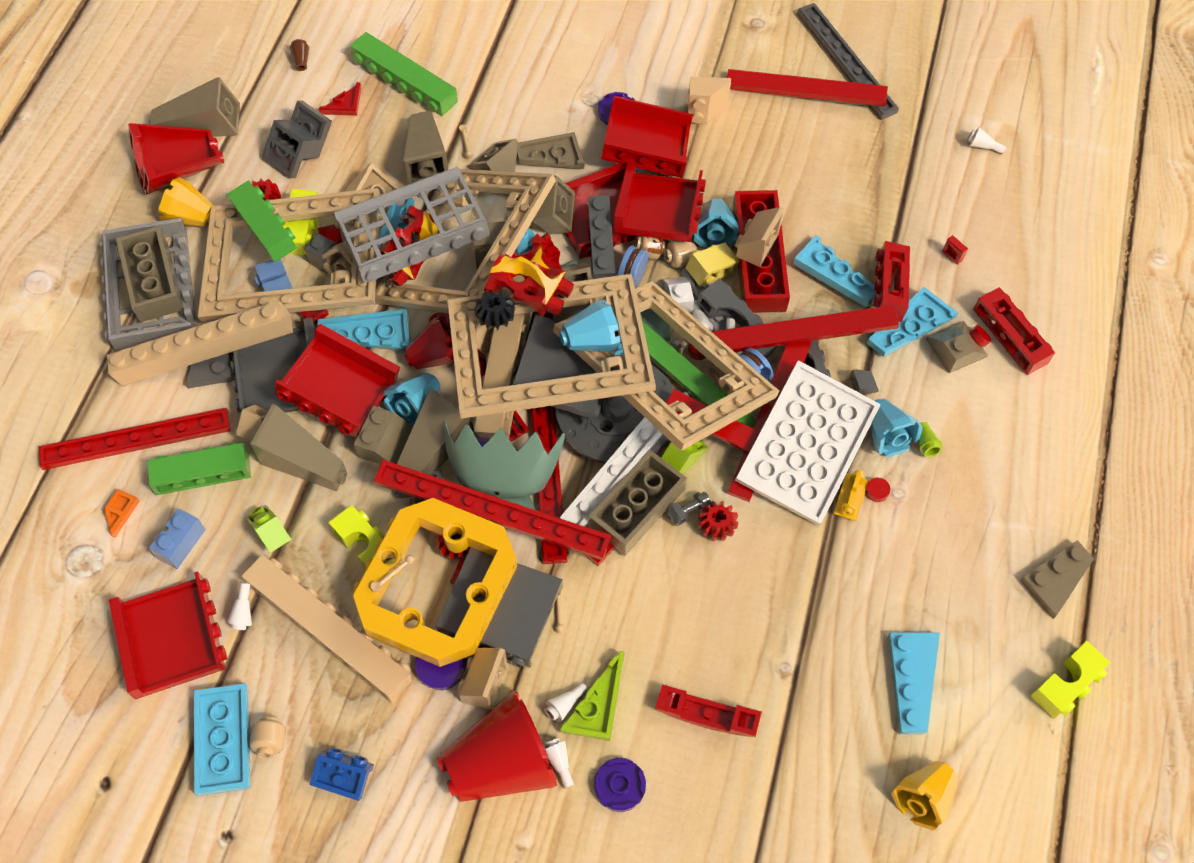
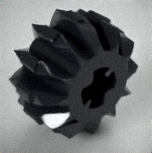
(494, 309)

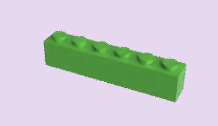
(404, 74)

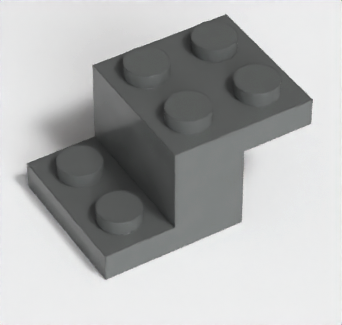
(296, 139)

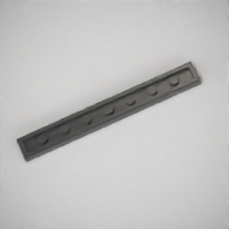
(842, 54)

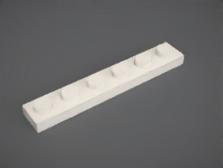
(613, 471)

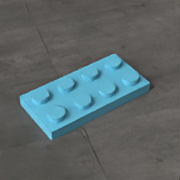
(221, 740)

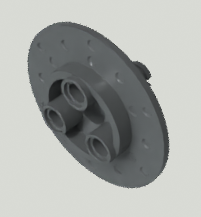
(615, 415)

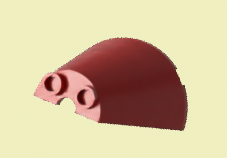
(171, 153)
(498, 755)

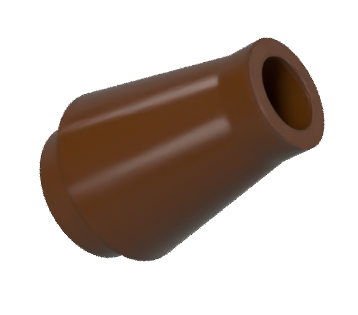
(299, 52)

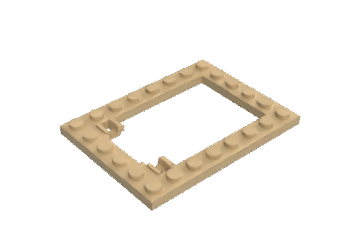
(526, 187)
(354, 292)
(634, 364)
(747, 386)

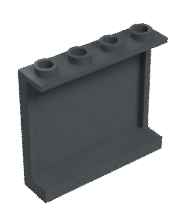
(549, 359)
(264, 364)
(519, 615)

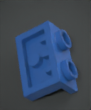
(341, 773)

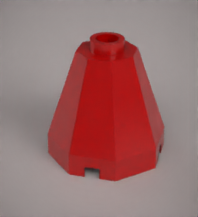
(431, 346)

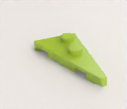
(596, 712)

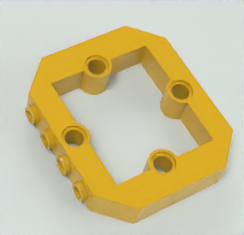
(421, 640)

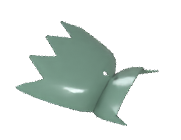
(500, 466)

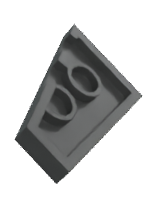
(210, 371)

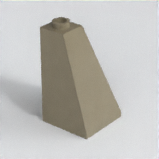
(204, 107)
(424, 148)
(426, 443)
(294, 451)

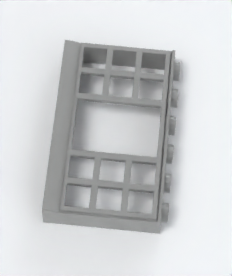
(420, 250)
(111, 299)

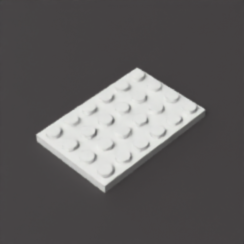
(808, 443)

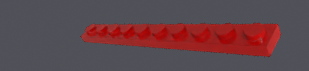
(494, 509)

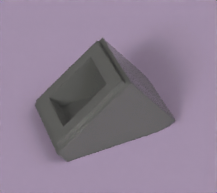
(863, 382)

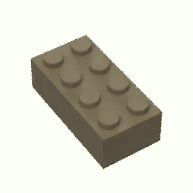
(149, 274)
(637, 502)

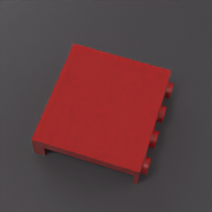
(648, 136)
(596, 184)
(658, 205)
(337, 381)
(168, 637)

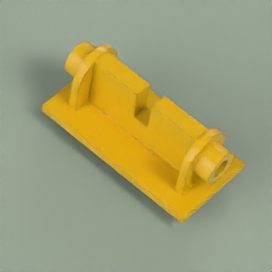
(851, 495)

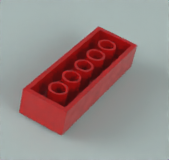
(764, 286)

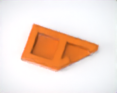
(119, 510)

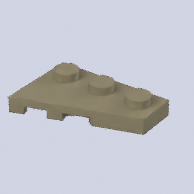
(551, 151)
(1058, 577)

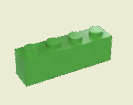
(262, 221)
(199, 468)

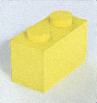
(712, 264)

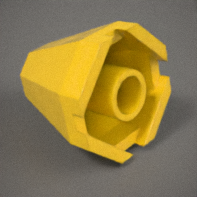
(185, 203)
(927, 794)

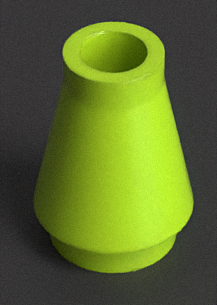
(929, 443)

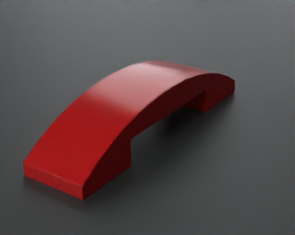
(707, 713)

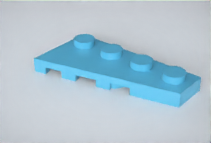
(828, 268)
(923, 316)
(373, 330)

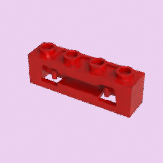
(890, 258)
(1014, 330)

